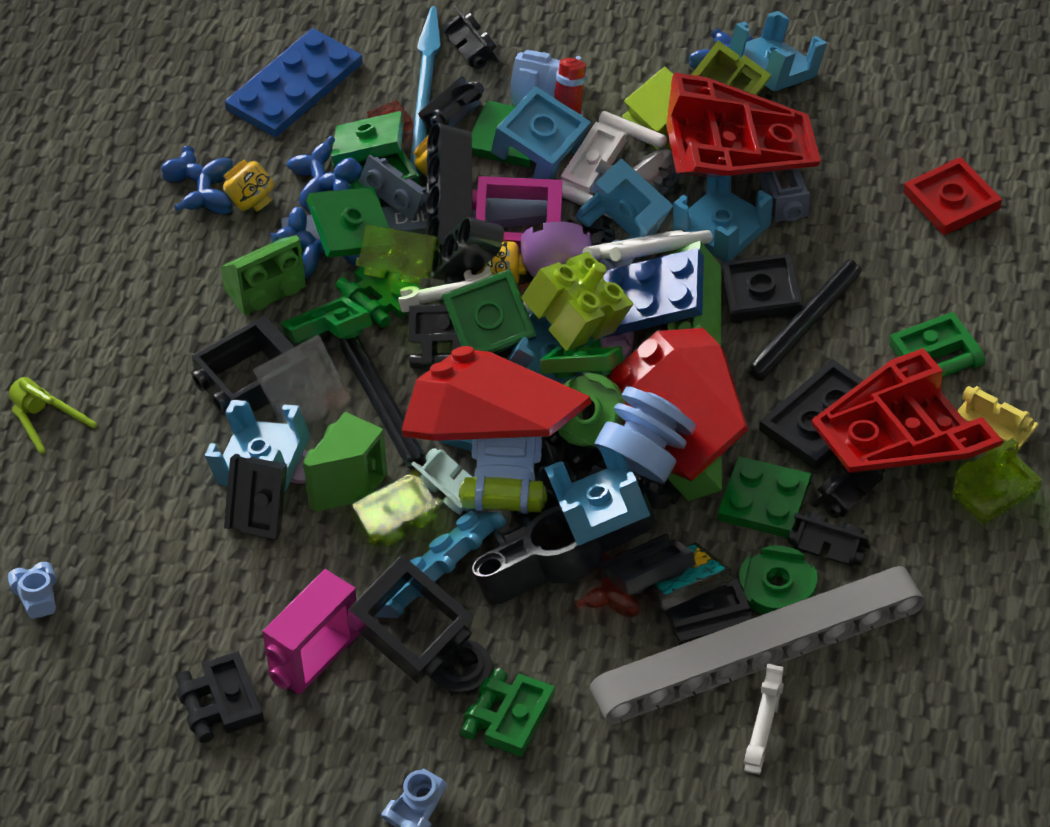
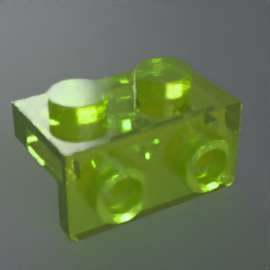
(396, 253)
(995, 482)
(395, 508)

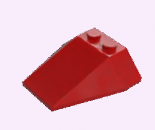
(734, 132)
(695, 377)
(487, 398)
(901, 420)

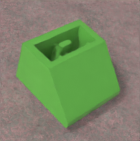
(265, 275)
(345, 464)

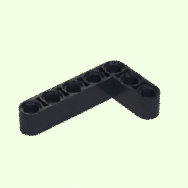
(461, 240)

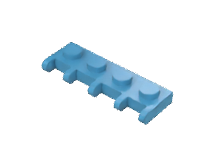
(444, 554)

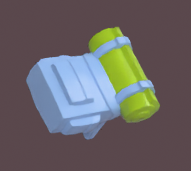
(505, 476)

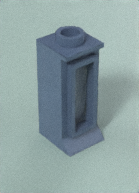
(788, 193)

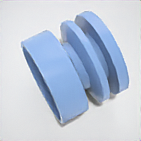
(646, 433)

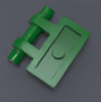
(384, 289)
(518, 716)

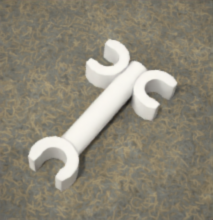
(413, 296)
(768, 706)

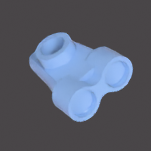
(35, 588)
(410, 808)

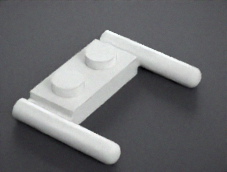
(605, 143)

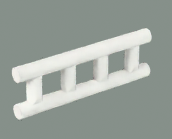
(648, 245)

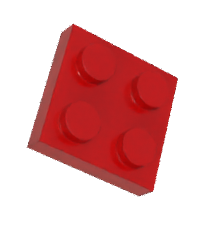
(952, 196)

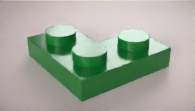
(339, 316)
(585, 358)

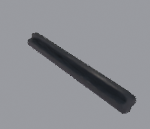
(804, 320)
(381, 400)

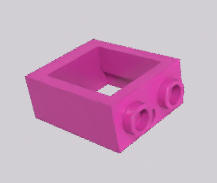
(518, 189)
(310, 632)

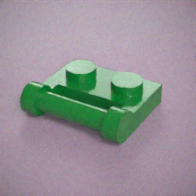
(940, 338)

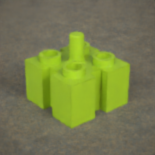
(577, 300)

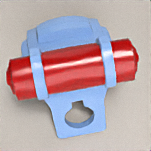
(558, 78)

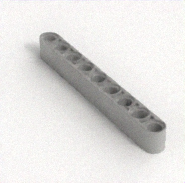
(755, 643)

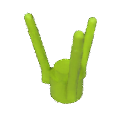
(32, 399)

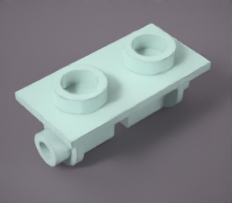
(439, 475)

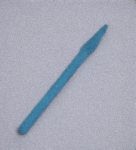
(428, 47)

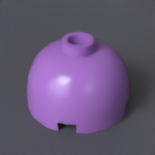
(551, 245)

